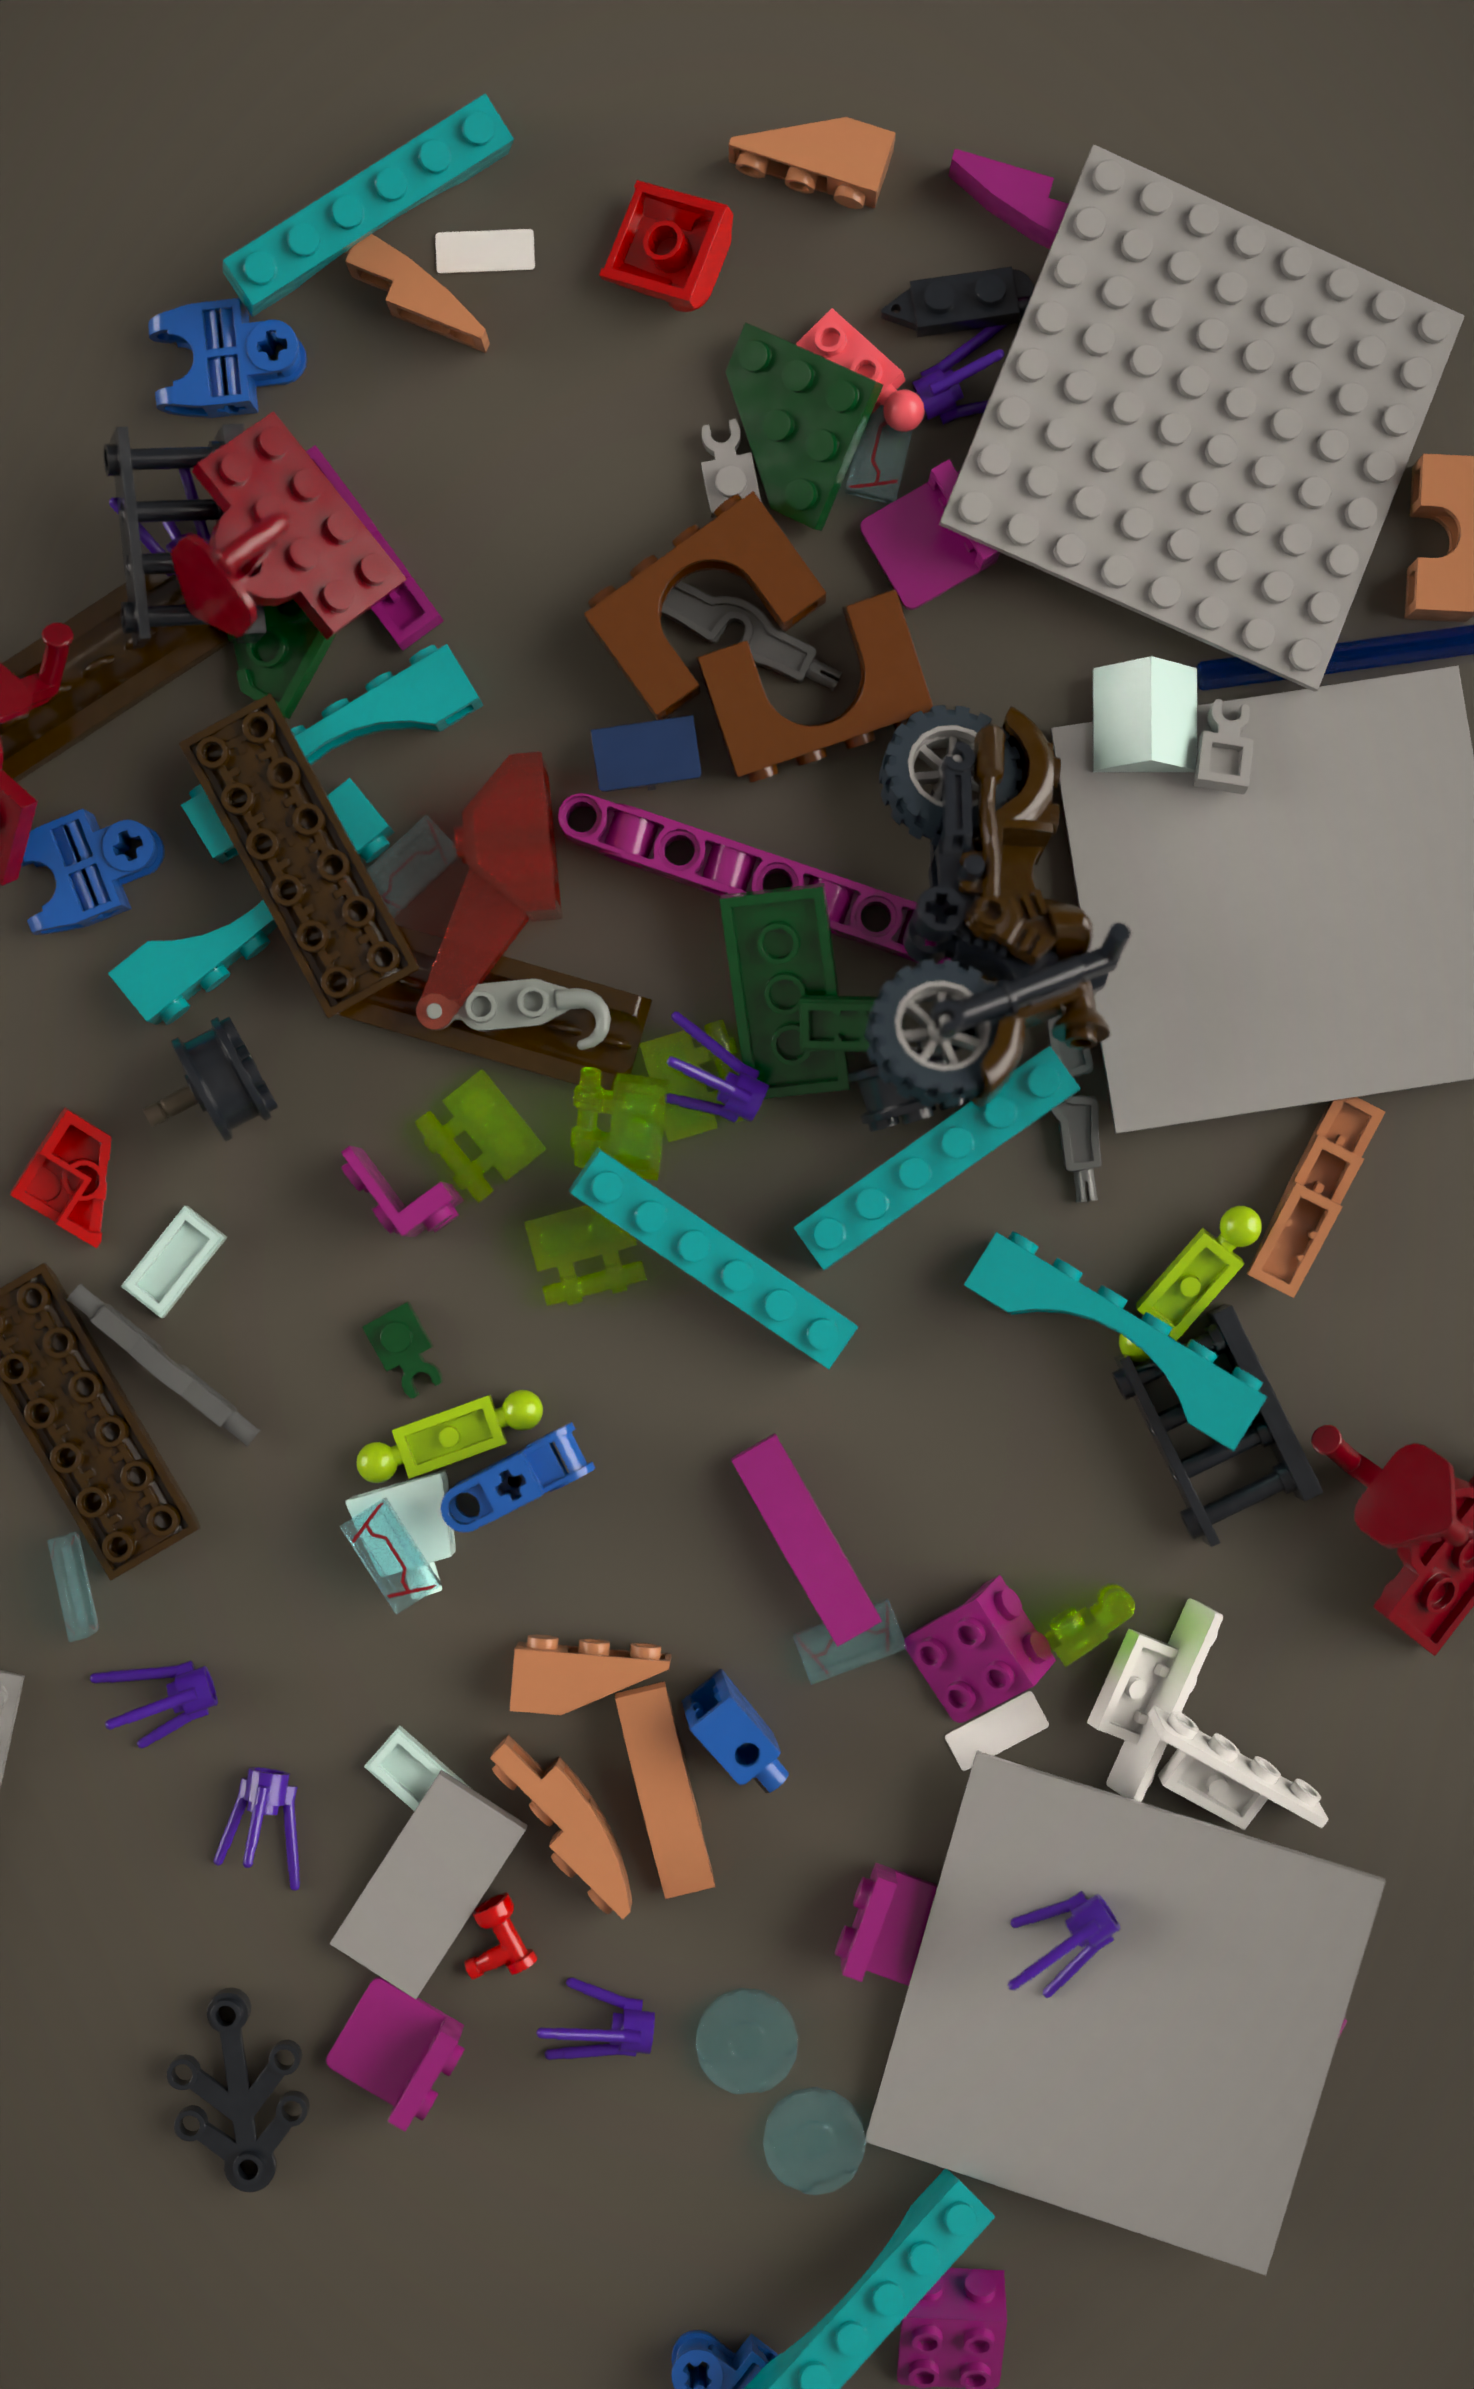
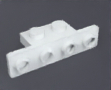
(1148, 1676)
(1223, 1779)

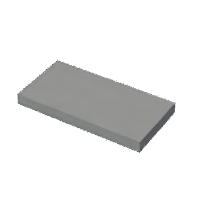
(428, 1884)

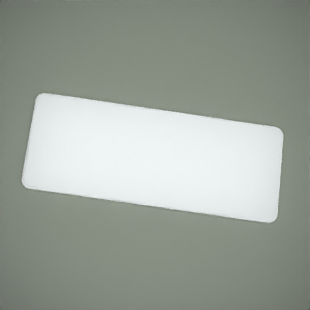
(485, 251)
(997, 1729)

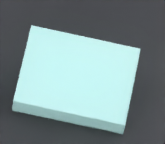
(1145, 716)

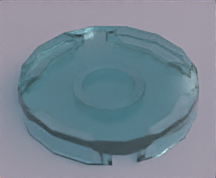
(746, 2041)
(814, 2140)

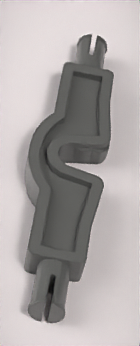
(770, 647)
(1078, 1121)
(152, 1358)

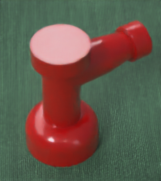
(511, 1951)

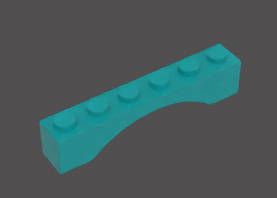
(351, 212)
(421, 697)
(168, 973)
(935, 1159)
(712, 1258)
(1022, 1283)
(915, 2258)

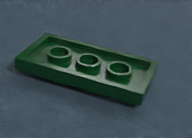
(776, 954)

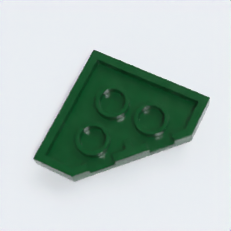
(799, 420)
(283, 658)

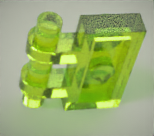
(636, 1121)
(681, 1121)
(494, 1127)
(575, 1236)
(1080, 1631)

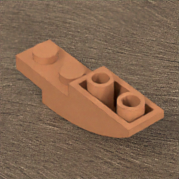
(584, 1839)

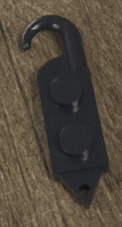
(962, 302)

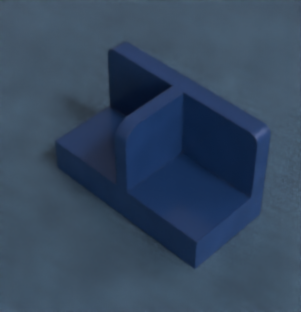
(646, 754)

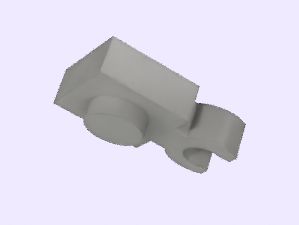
(729, 472)
(1222, 755)

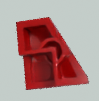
(69, 1177)

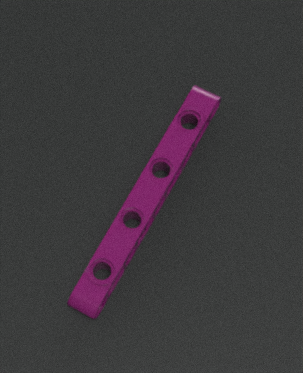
(731, 867)

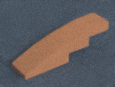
(414, 292)
(1315, 1194)
(664, 1790)

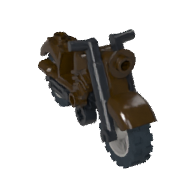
(982, 912)

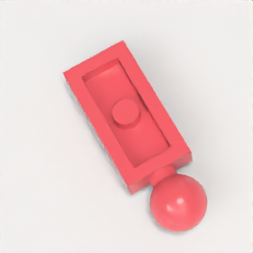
(843, 344)

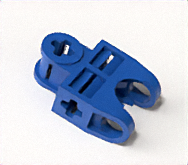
(227, 358)
(89, 868)
(536, 1465)
(723, 2366)

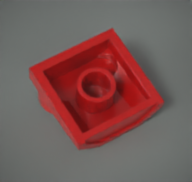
(670, 246)

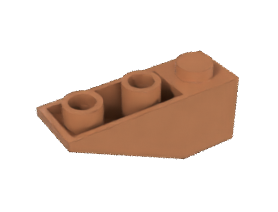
(825, 156)
(564, 1677)

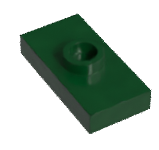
(835, 1022)

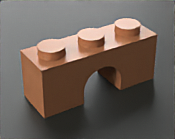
(1444, 585)

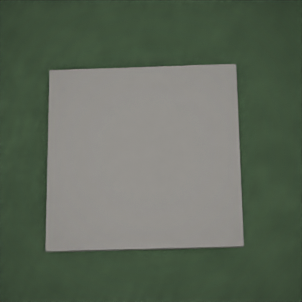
(1202, 419)
(1291, 930)
(1175, 2062)

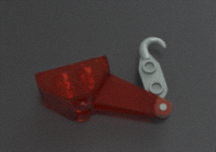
(510, 880)

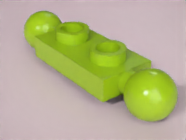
(1196, 1276)
(449, 1436)

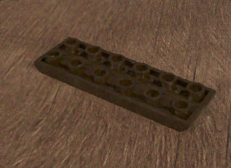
(102, 675)
(299, 855)
(538, 1049)
(85, 1427)

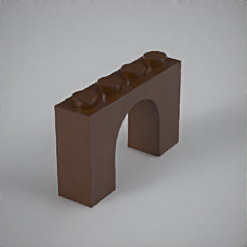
(739, 542)
(887, 694)

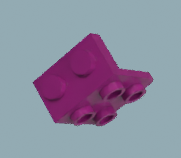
(918, 552)
(428, 1212)
(980, 1652)
(886, 1926)
(397, 2050)
(956, 2332)

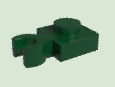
(400, 1341)

